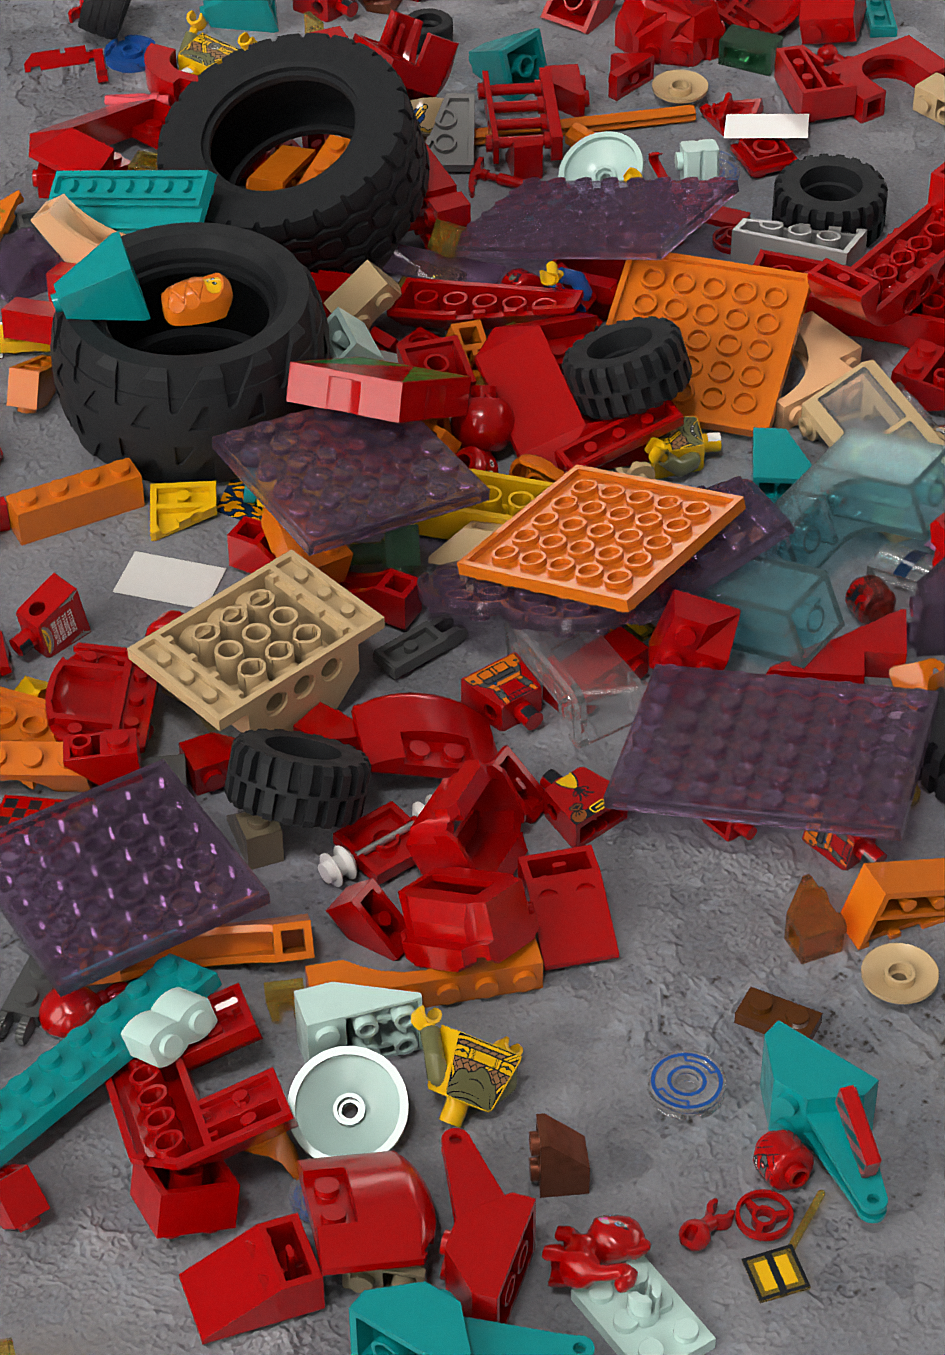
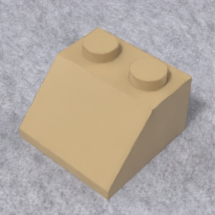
(365, 294)

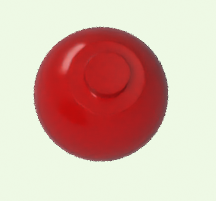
(487, 421)

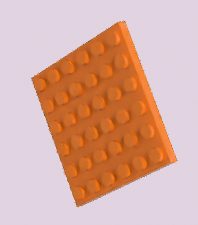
(735, 328)
(602, 537)

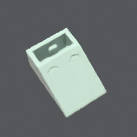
(356, 1016)

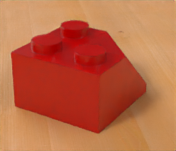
(694, 633)
(186, 1199)

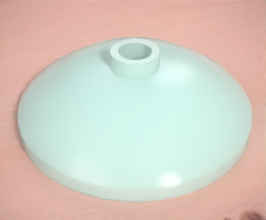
(601, 157)
(343, 1079)

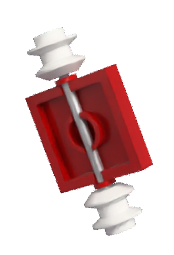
(372, 845)

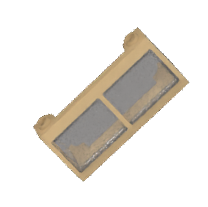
(865, 401)

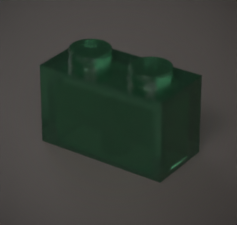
(749, 49)

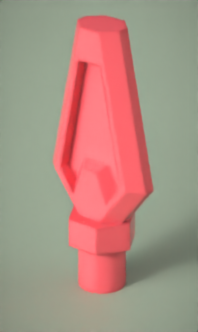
(125, 98)

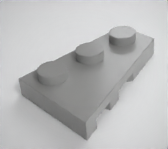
(454, 132)

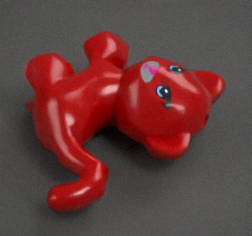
(607, 1241)

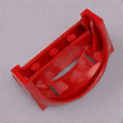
(399, 48)

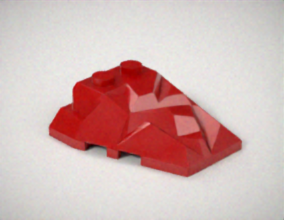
(671, 30)

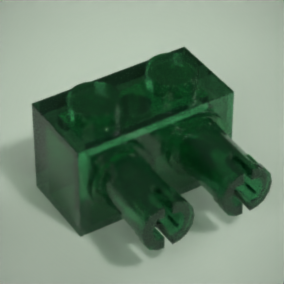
(396, 550)

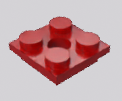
(763, 155)

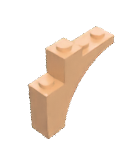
(69, 229)
(824, 357)

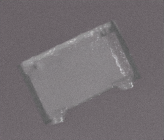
(584, 677)

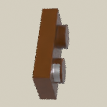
(762, 1010)

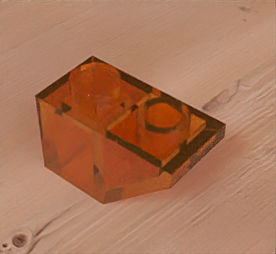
(812, 923)

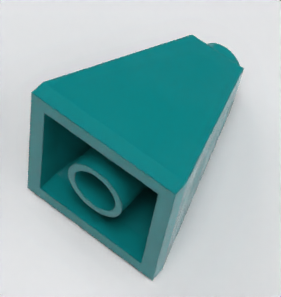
(241, 14)
(510, 59)
(102, 286)

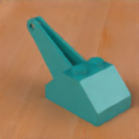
(800, 1095)
(431, 1322)

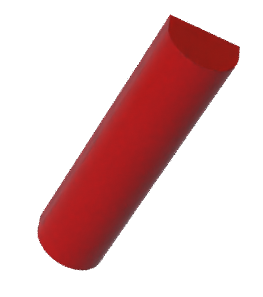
(619, 437)

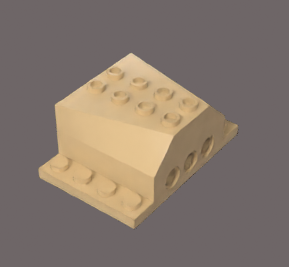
(262, 647)

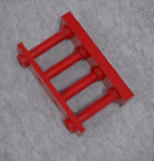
(544, 105)

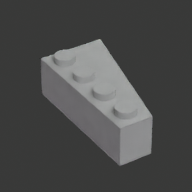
(796, 240)

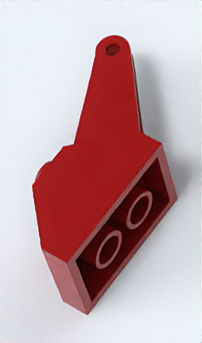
(490, 1235)

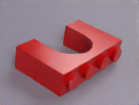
(900, 60)
(31, 318)

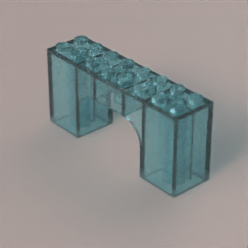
(853, 489)

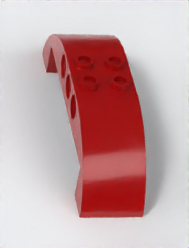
(895, 272)

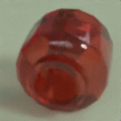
(870, 598)

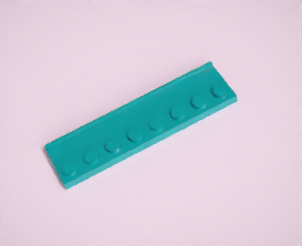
(137, 197)

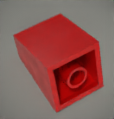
(831, 20)

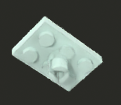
(645, 1318)

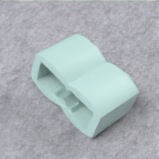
(168, 1028)

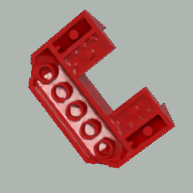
(86, 140)
(527, 370)
(168, 1121)

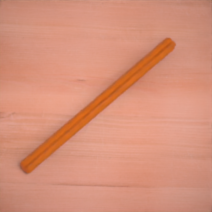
(608, 122)

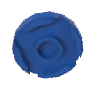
(127, 54)

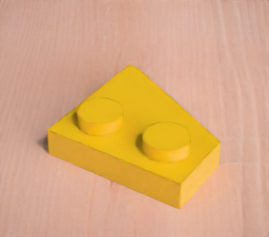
(180, 506)

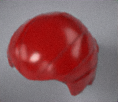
(64, 1013)

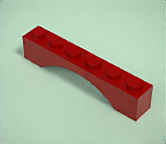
(387, 592)

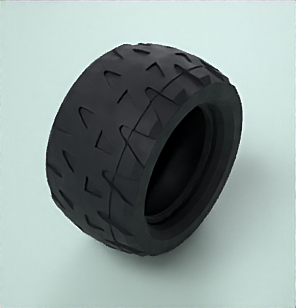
(168, 407)

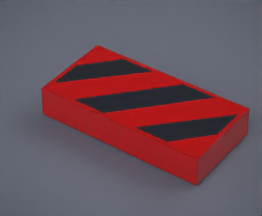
(858, 1131)

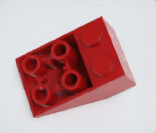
(923, 374)
(569, 907)
(254, 1280)

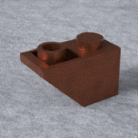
(560, 1159)

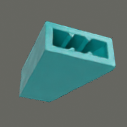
(776, 461)

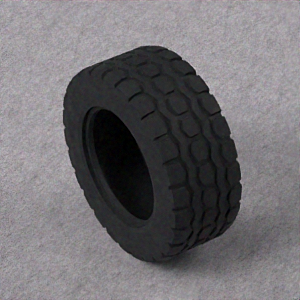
(294, 92)

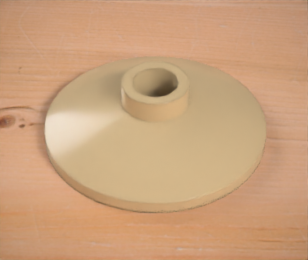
(680, 86)
(900, 973)

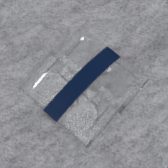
(900, 565)

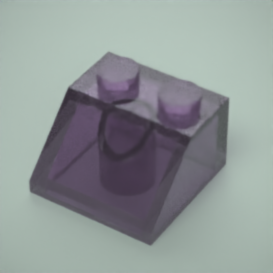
(24, 264)
(928, 613)

